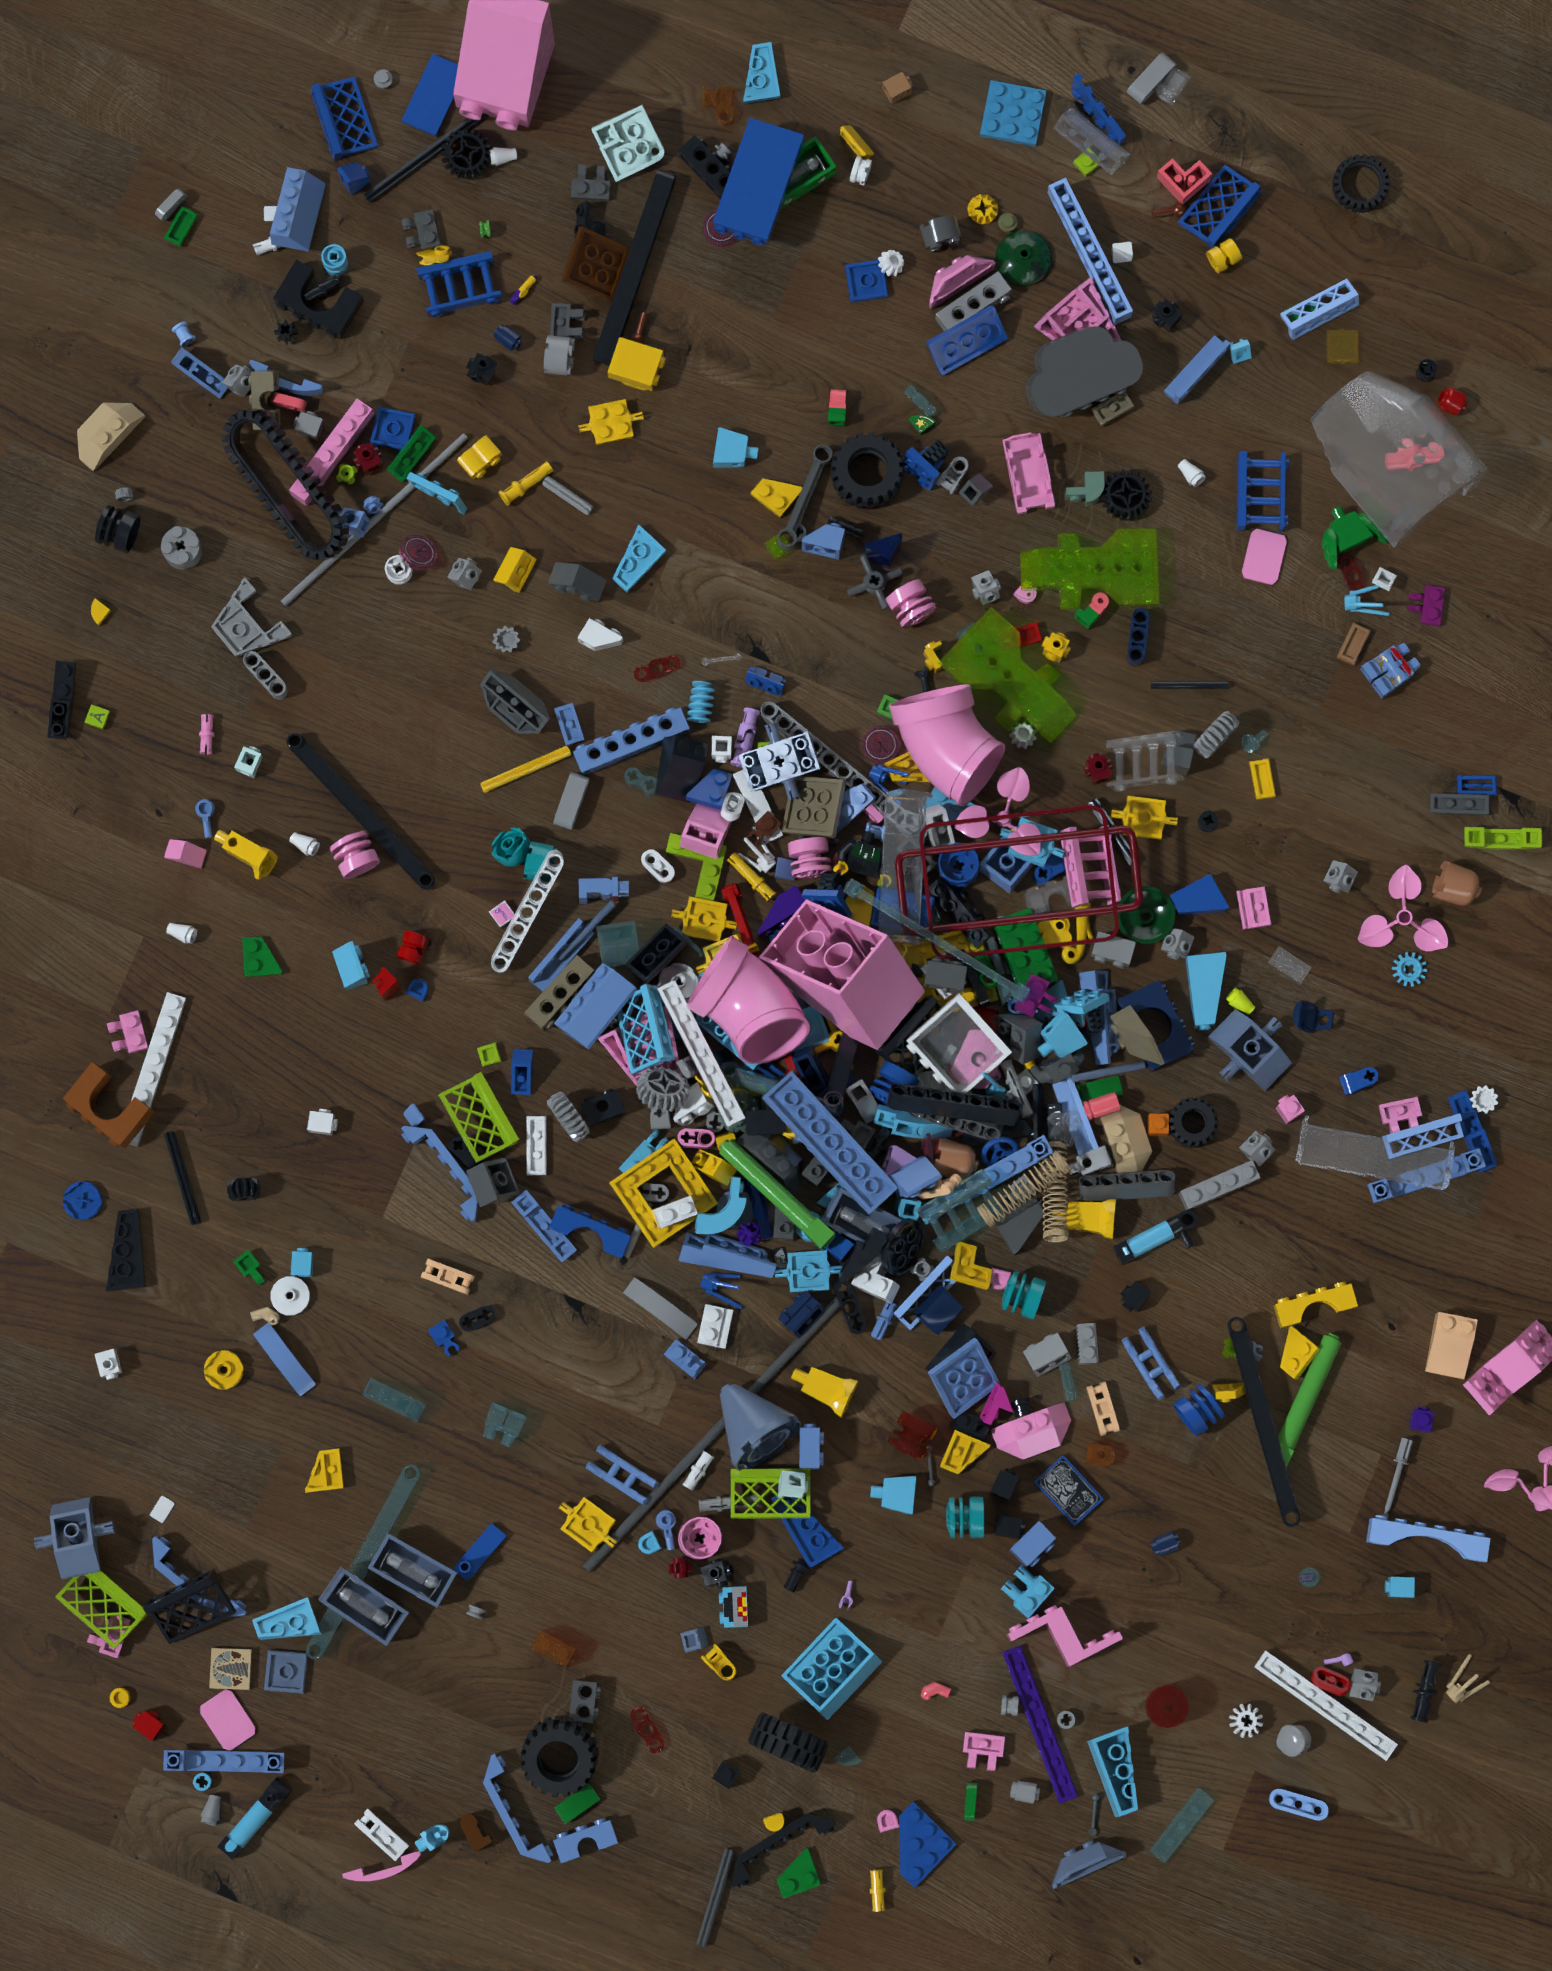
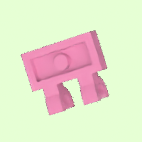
(132, 1030)
(1398, 1111)
(114, 1635)
(983, 1745)

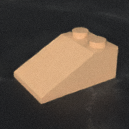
(1451, 1345)

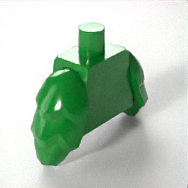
(1347, 533)

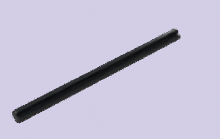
(418, 161)

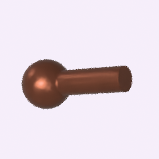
(1177, 210)
(638, 336)

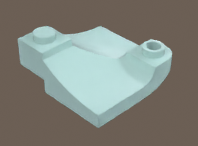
(628, 142)

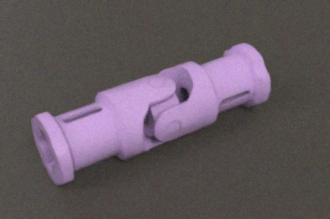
(745, 740)

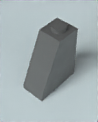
(1020, 1224)

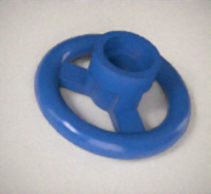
(998, 1149)

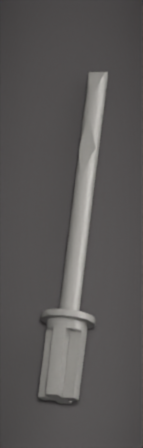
(1402, 1458)

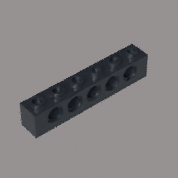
(696, 147)

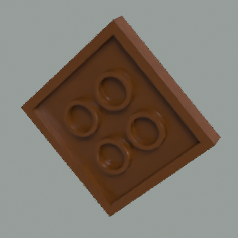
(595, 264)

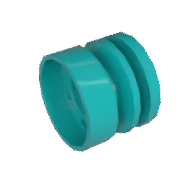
(1023, 1294)
(966, 1517)

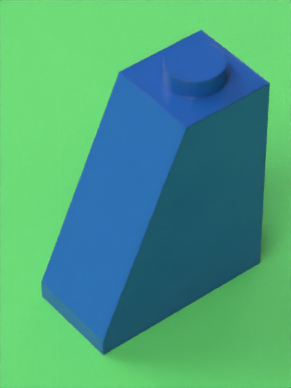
(1199, 898)

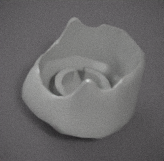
(1293, 1740)

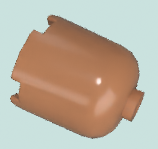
(1456, 885)
(955, 1159)

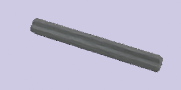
(715, 1897)

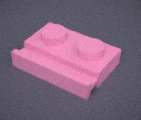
(1253, 908)

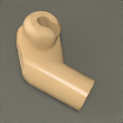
(266, 1314)

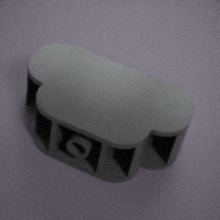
(1081, 370)

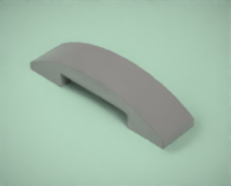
(660, 1308)

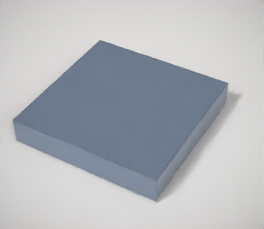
(286, 1672)

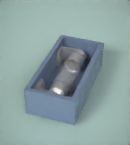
(852, 1221)
(412, 1570)
(363, 1606)

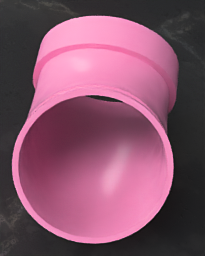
(948, 741)
(749, 1005)

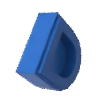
(418, 989)

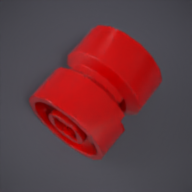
(412, 946)

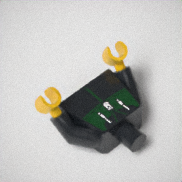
(860, 857)

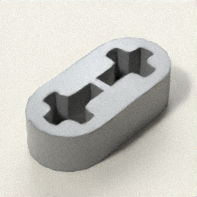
(167, 208)
(710, 1118)
(654, 1187)

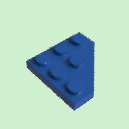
(921, 1844)

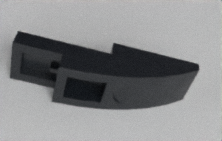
(62, 700)

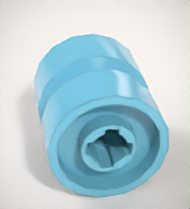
(334, 260)

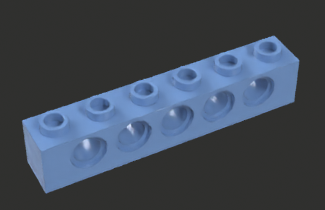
(625, 750)

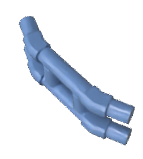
(1162, 1368)
(610, 1476)

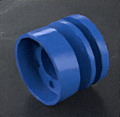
(954, 877)
(893, 1075)
(1198, 1410)

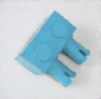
(1030, 1599)

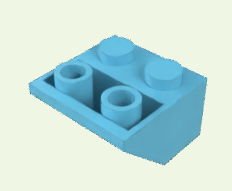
(350, 966)

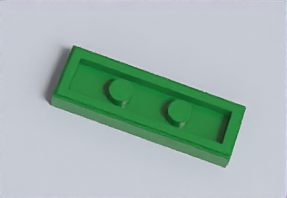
(411, 453)

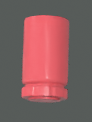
(1101, 1106)

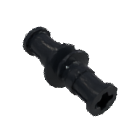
(1426, 1691)

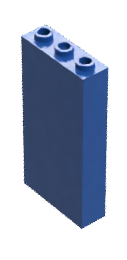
(758, 182)

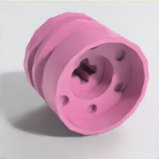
(909, 601)
(355, 857)
(809, 861)
(711, 1538)

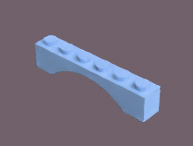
(1470, 1547)

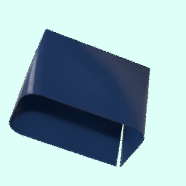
(938, 1310)

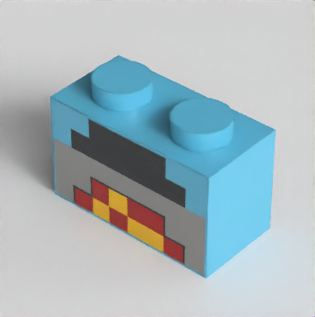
(734, 1607)

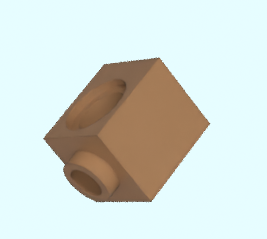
(897, 87)

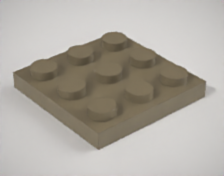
(816, 809)

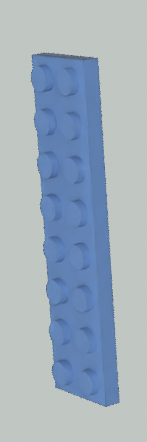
(830, 1142)

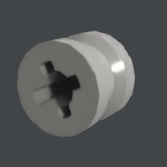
(1009, 1705)

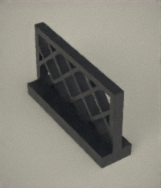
(903, 1031)
(181, 1592)

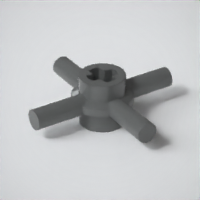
(877, 576)

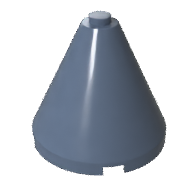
(754, 1426)

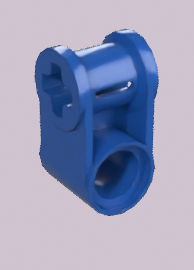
(1053, 868)
(1355, 1081)

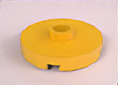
(213, 1367)

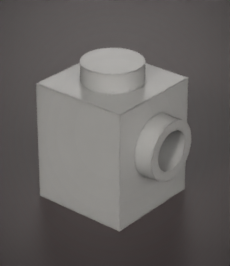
(308, 425)

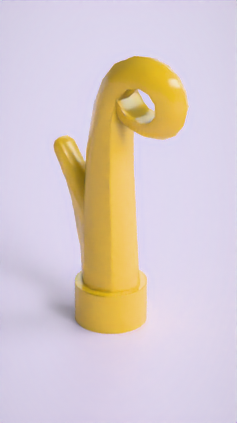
(1083, 932)

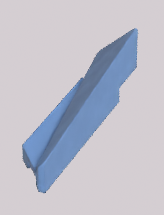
(1105, 1041)
(726, 1254)

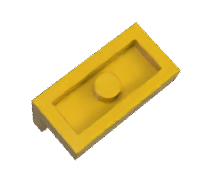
(515, 569)

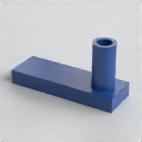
(479, 1552)

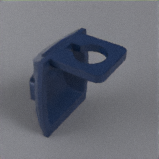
(1306, 1015)

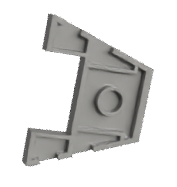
(240, 630)

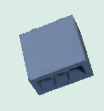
(810, 1442)

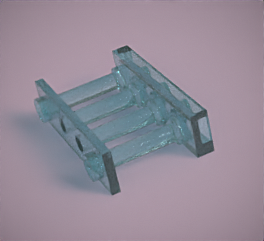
(938, 1206)

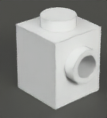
(721, 748)
(322, 1122)
(108, 1364)

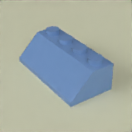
(297, 210)
(595, 1006)

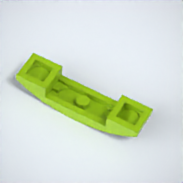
(1502, 838)

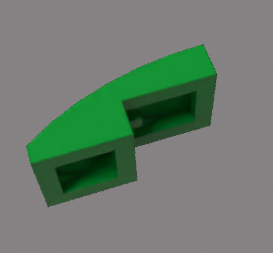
(1099, 1088)
(577, 1803)

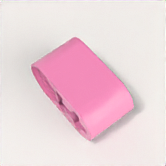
(691, 1143)

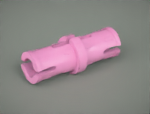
(206, 734)

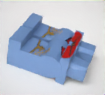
(1396, 667)
(602, 888)

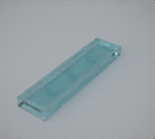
(1181, 1825)

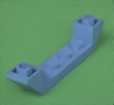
(415, 1135)
(1017, 1162)
(1462, 1165)
(160, 1552)
(223, 1761)
(540, 1852)

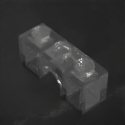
(1038, 898)

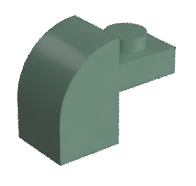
(1090, 492)

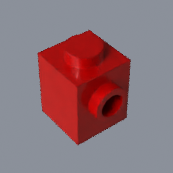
(148, 1724)

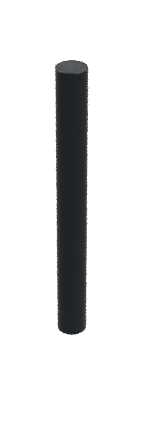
(1189, 685)

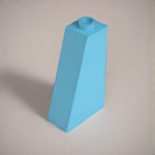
(1205, 983)

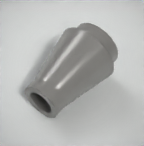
(211, 1811)

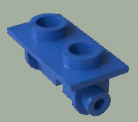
(756, 678)

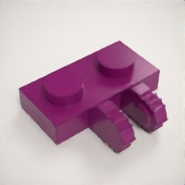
(1432, 605)
(1038, 987)

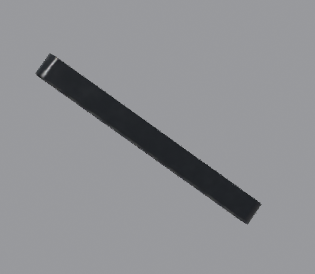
(635, 266)

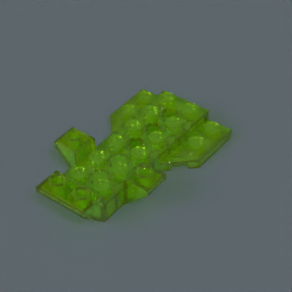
(1073, 568)
(1026, 691)

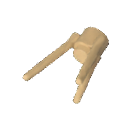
(1458, 1692)

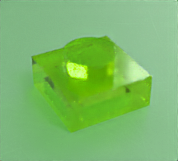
(773, 548)

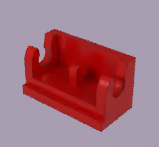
(387, 983)

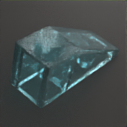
(394, 1400)

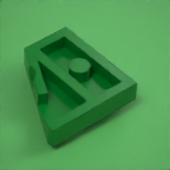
(258, 958)
(798, 1876)

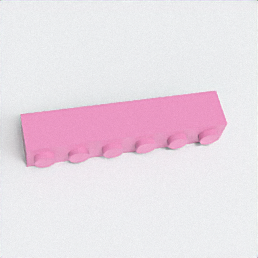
(335, 447)

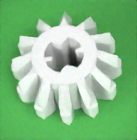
(1251, 1716)

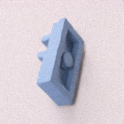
(569, 723)
(685, 1359)

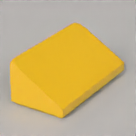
(856, 142)

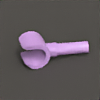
(846, 1598)
(1345, 1658)

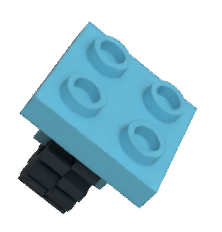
(1084, 1011)

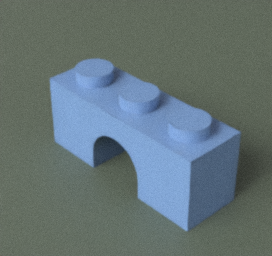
(601, 1832)

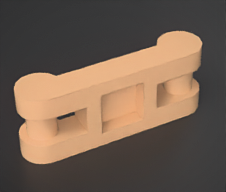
(943, 1187)
(447, 1276)
(1103, 1408)

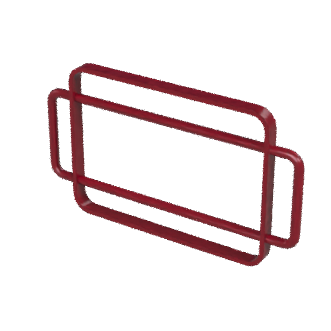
(1106, 831)

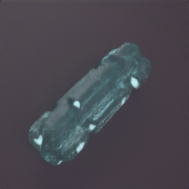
(920, 400)
(1067, 1381)

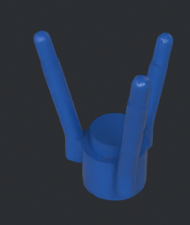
(880, 774)
(711, 1282)

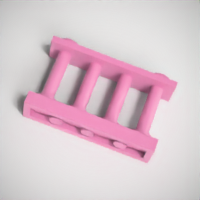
(1076, 876)

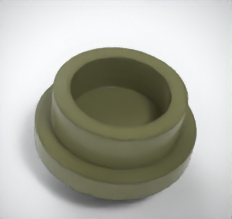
(1007, 222)

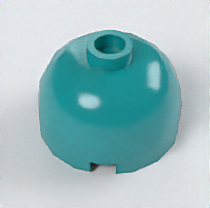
(511, 847)

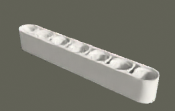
(526, 920)

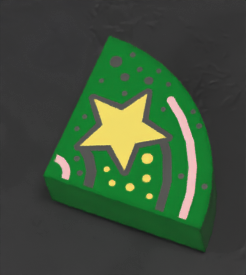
(921, 423)

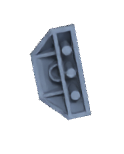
(1084, 1861)

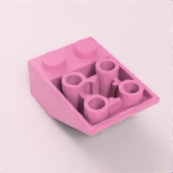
(705, 831)

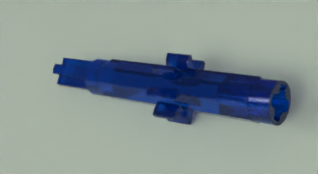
(759, 1209)

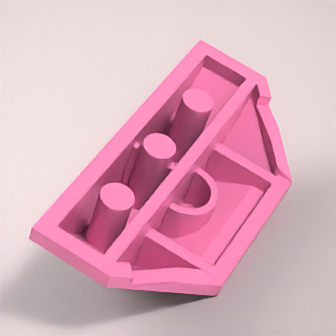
(957, 277)
(1033, 1432)

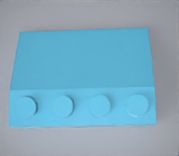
(831, 1668)

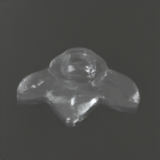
(1062, 1128)

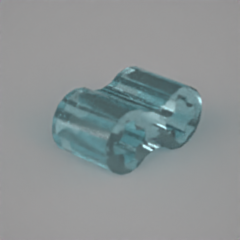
(641, 782)

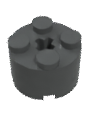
(941, 232)

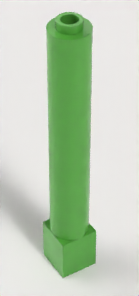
(777, 1194)
(1307, 1395)

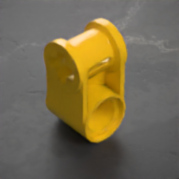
(718, 1662)

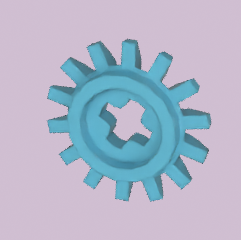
(1409, 961)

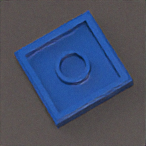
(866, 281)
(392, 428)

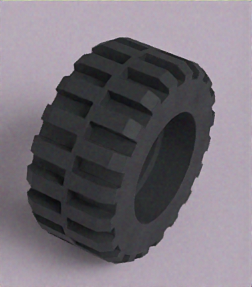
(867, 446)
(788, 1742)
(559, 1781)

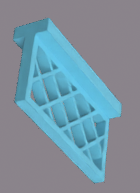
(656, 1024)

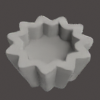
(505, 639)

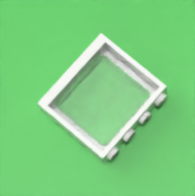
(957, 1045)

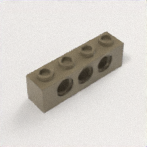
(548, 996)

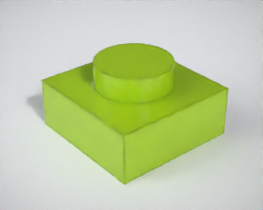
(1085, 164)

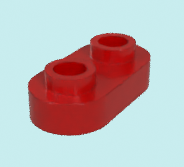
(1330, 1681)

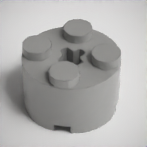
(558, 355)
(177, 538)

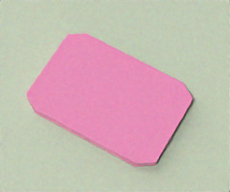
(1264, 556)
(227, 1720)

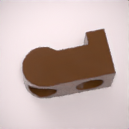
(470, 1827)

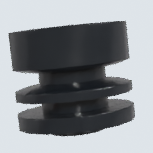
(117, 528)

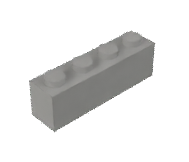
(1219, 1185)

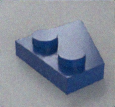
(711, 789)

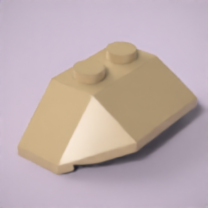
(106, 431)
(1126, 1140)

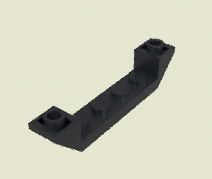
(741, 1875)

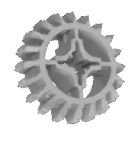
(1216, 734)
(662, 1089)
(568, 1116)

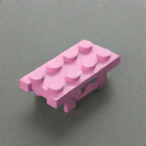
(1028, 472)

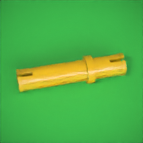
(751, 876)

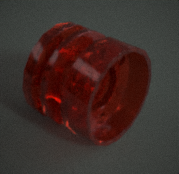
(912, 1435)
(1155, 1702)

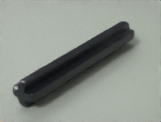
(1118, 839)

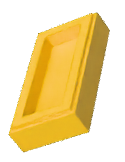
(1262, 779)

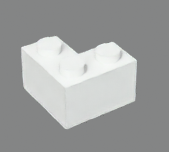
(873, 1282)

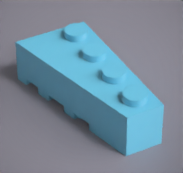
(1115, 1769)

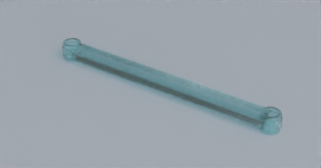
(1017, 990)
(378, 1531)

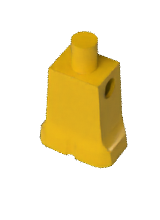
(258, 857)
(1091, 1217)
(827, 1388)

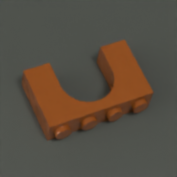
(83, 1099)

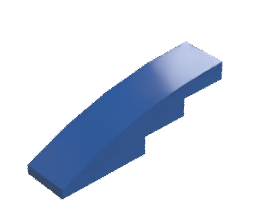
(1471, 1127)

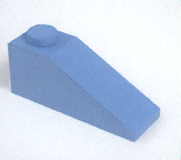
(199, 372)

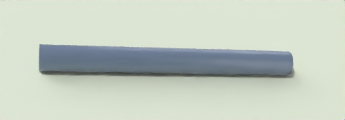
(585, 931)
(1108, 1071)

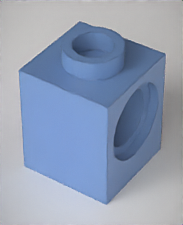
(357, 521)

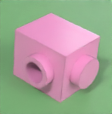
(1289, 1108)

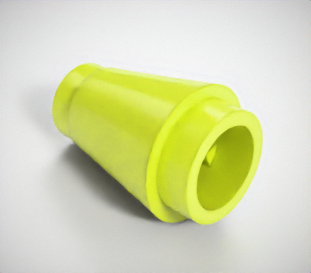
(1240, 1001)

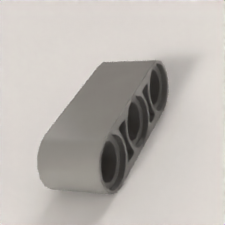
(1151, 78)
(261, 667)
(571, 800)

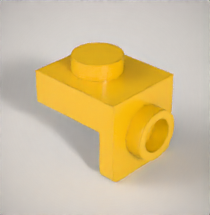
(931, 658)

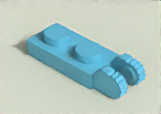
(642, 1151)

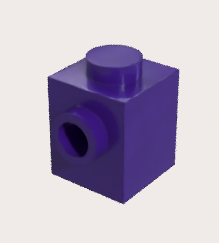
(1421, 1420)

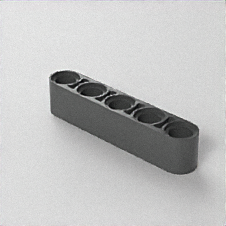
(976, 1128)
(1127, 1185)

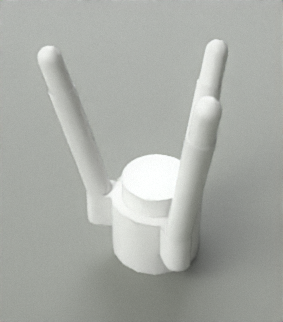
(765, 861)

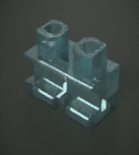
(511, 1428)

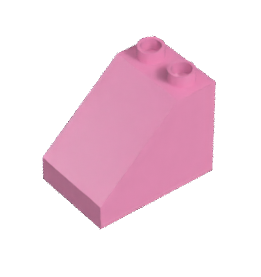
(503, 60)
(844, 972)

